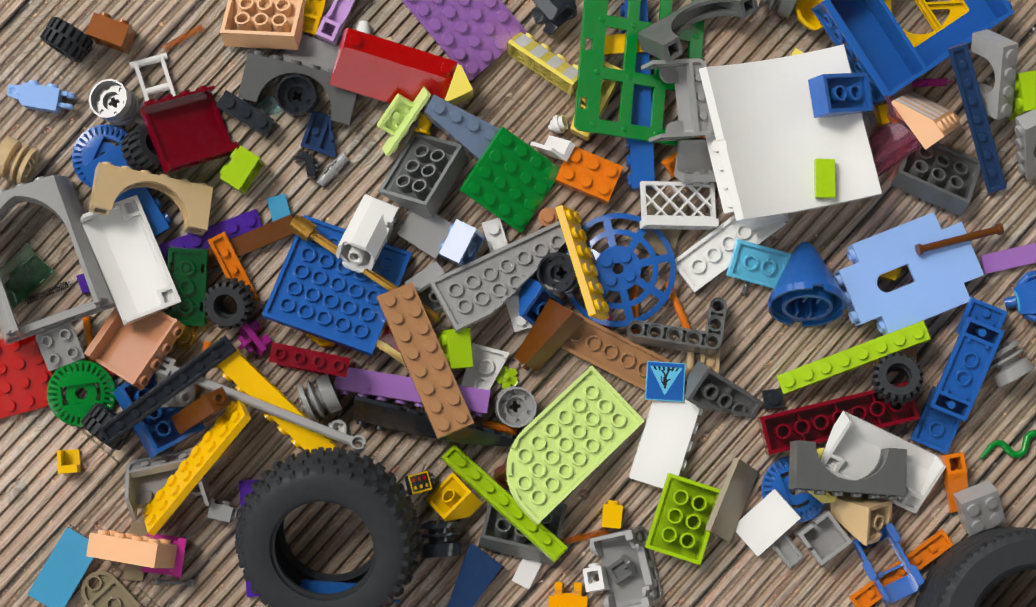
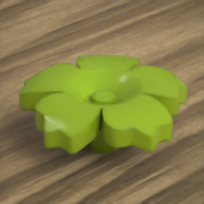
(507, 377)

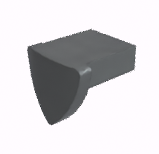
(621, 569)

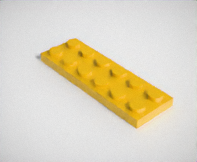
(582, 263)

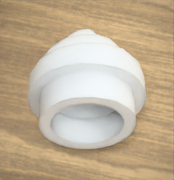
(558, 124)

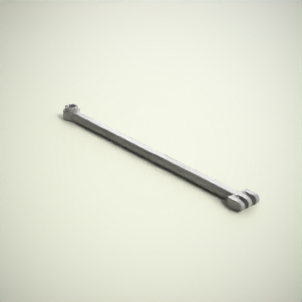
(271, 409)

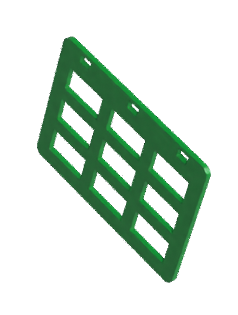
(592, 71)

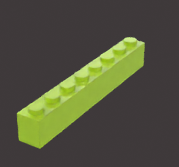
(853, 358)

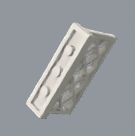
(678, 222)

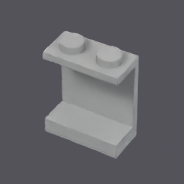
(424, 232)

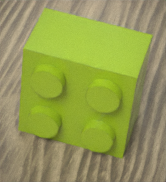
(241, 169)
(456, 348)

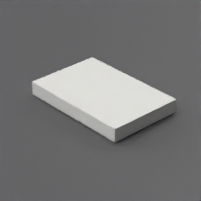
(766, 522)

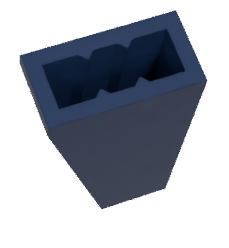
(474, 577)

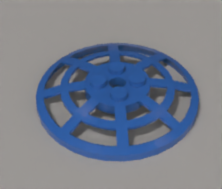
(631, 272)

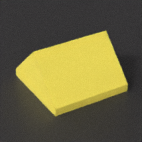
(460, 87)

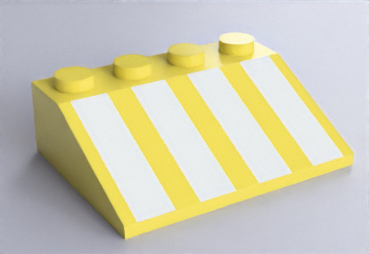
(543, 62)

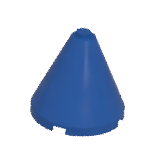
(806, 291)

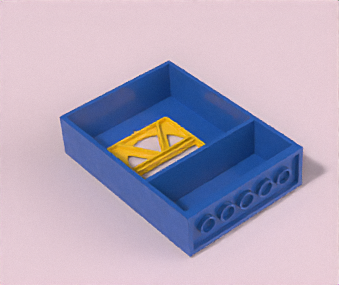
(890, 53)

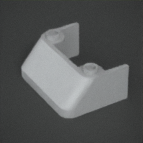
(692, 106)
(149, 475)

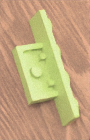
(399, 118)

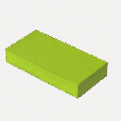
(824, 178)

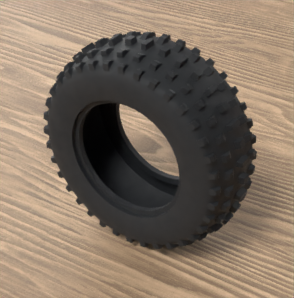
(335, 479)

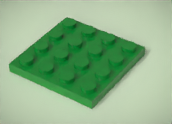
(510, 179)

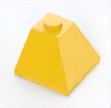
(453, 499)

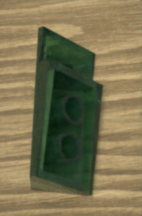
(23, 274)

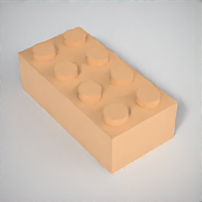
(132, 549)

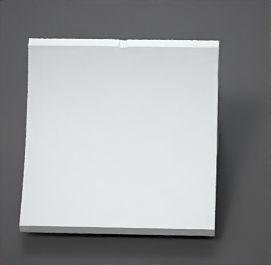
(769, 138)

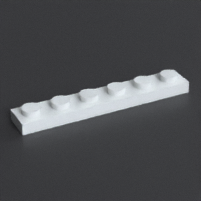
(496, 239)

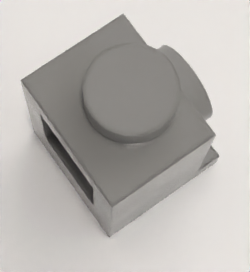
(222, 511)

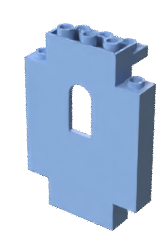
(936, 274)

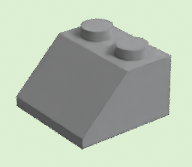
(422, 286)

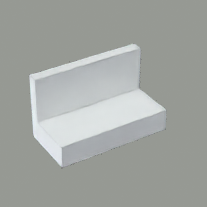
(555, 148)

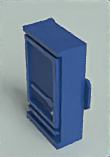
(900, 588)

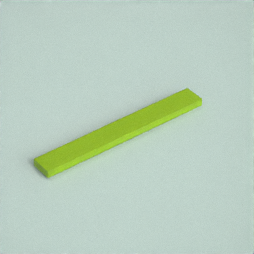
(503, 503)

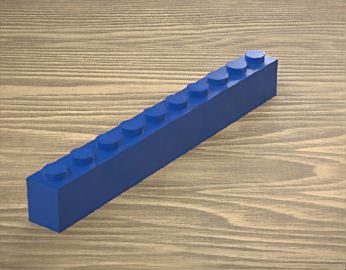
(640, 152)

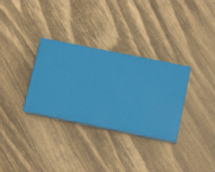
(62, 570)

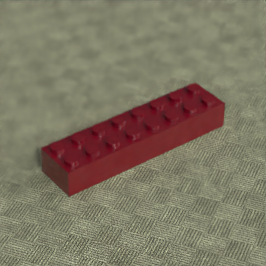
(817, 420)

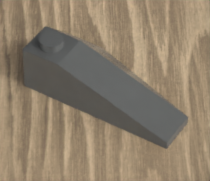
(715, 392)

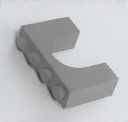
(1002, 56)
(1025, 142)

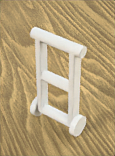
(155, 89)

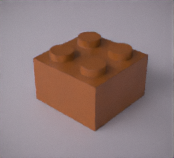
(110, 32)

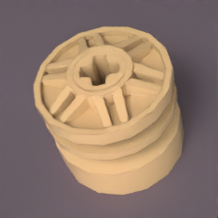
(17, 160)

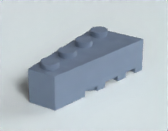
(460, 126)

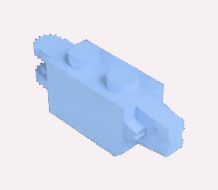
(41, 97)

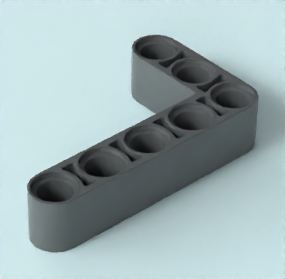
(683, 334)

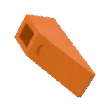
(954, 476)

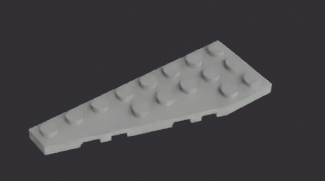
(488, 282)

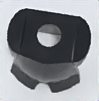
(553, 13)

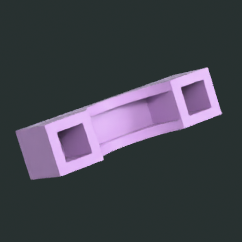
(334, 21)

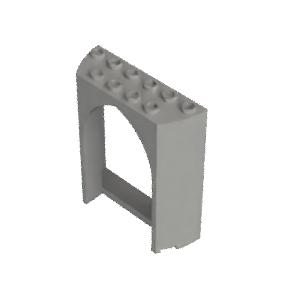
(61, 198)

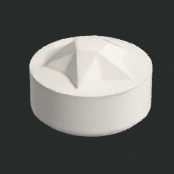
(338, 425)

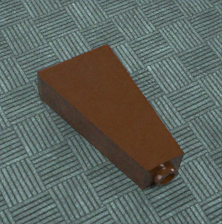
(547, 335)
(201, 410)

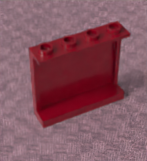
(187, 129)
(310, 360)

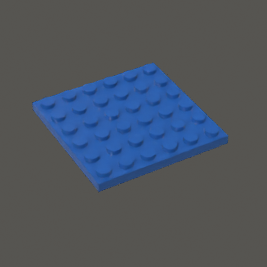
(329, 300)

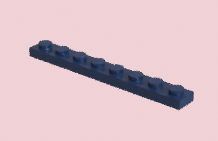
(977, 117)

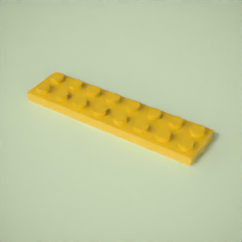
(195, 466)

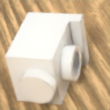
(589, 578)

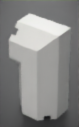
(367, 233)

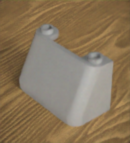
(636, 590)

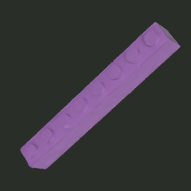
(402, 389)

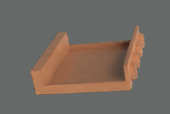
(136, 348)

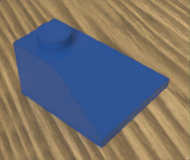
(533, 300)

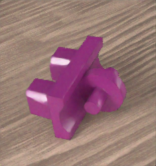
(250, 339)

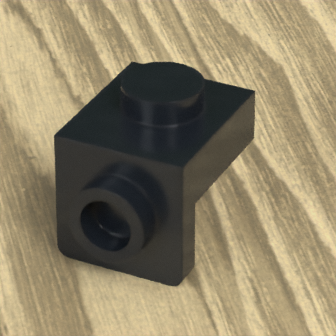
(311, 166)

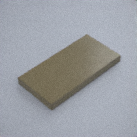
(731, 500)

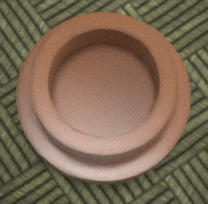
(547, 216)

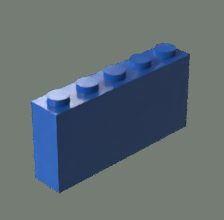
(151, 205)

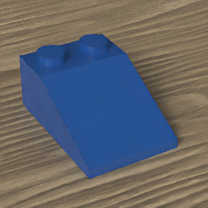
(840, 94)

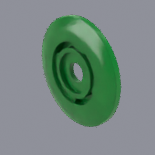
(74, 376)

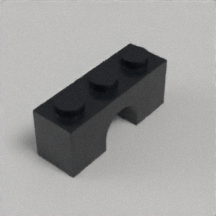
(246, 113)

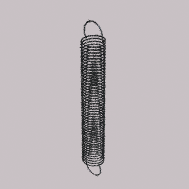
(46, 290)

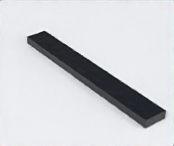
(167, 389)

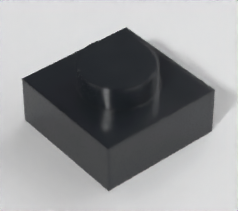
(772, 399)

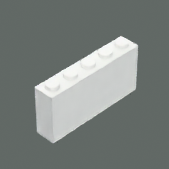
(665, 441)

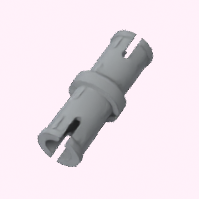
(332, 170)

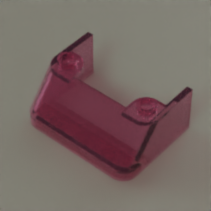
(892, 141)

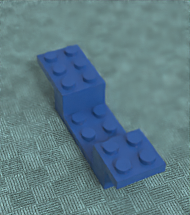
(962, 375)

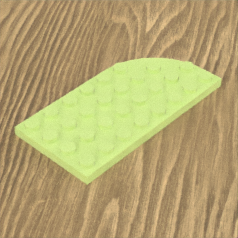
(567, 443)

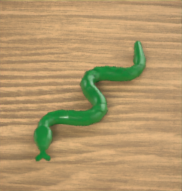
(1008, 450)

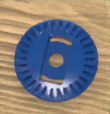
(92, 145)
(773, 480)

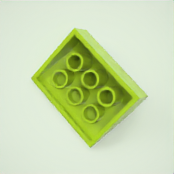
(682, 519)

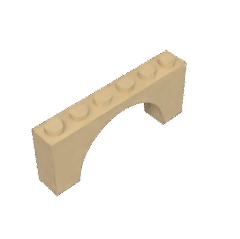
(190, 197)

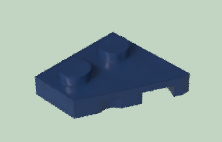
(319, 135)

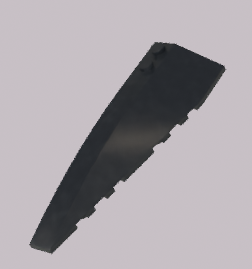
(415, 422)

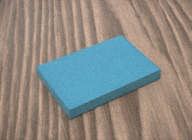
(757, 263)

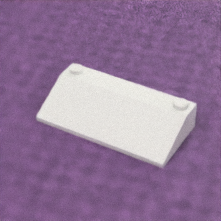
(130, 260)
(855, 451)

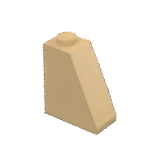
(862, 516)

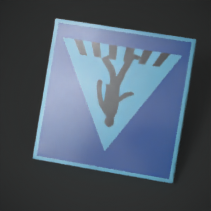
(665, 381)

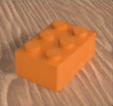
(589, 175)

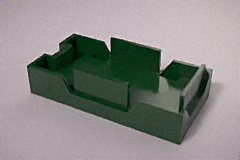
(189, 283)

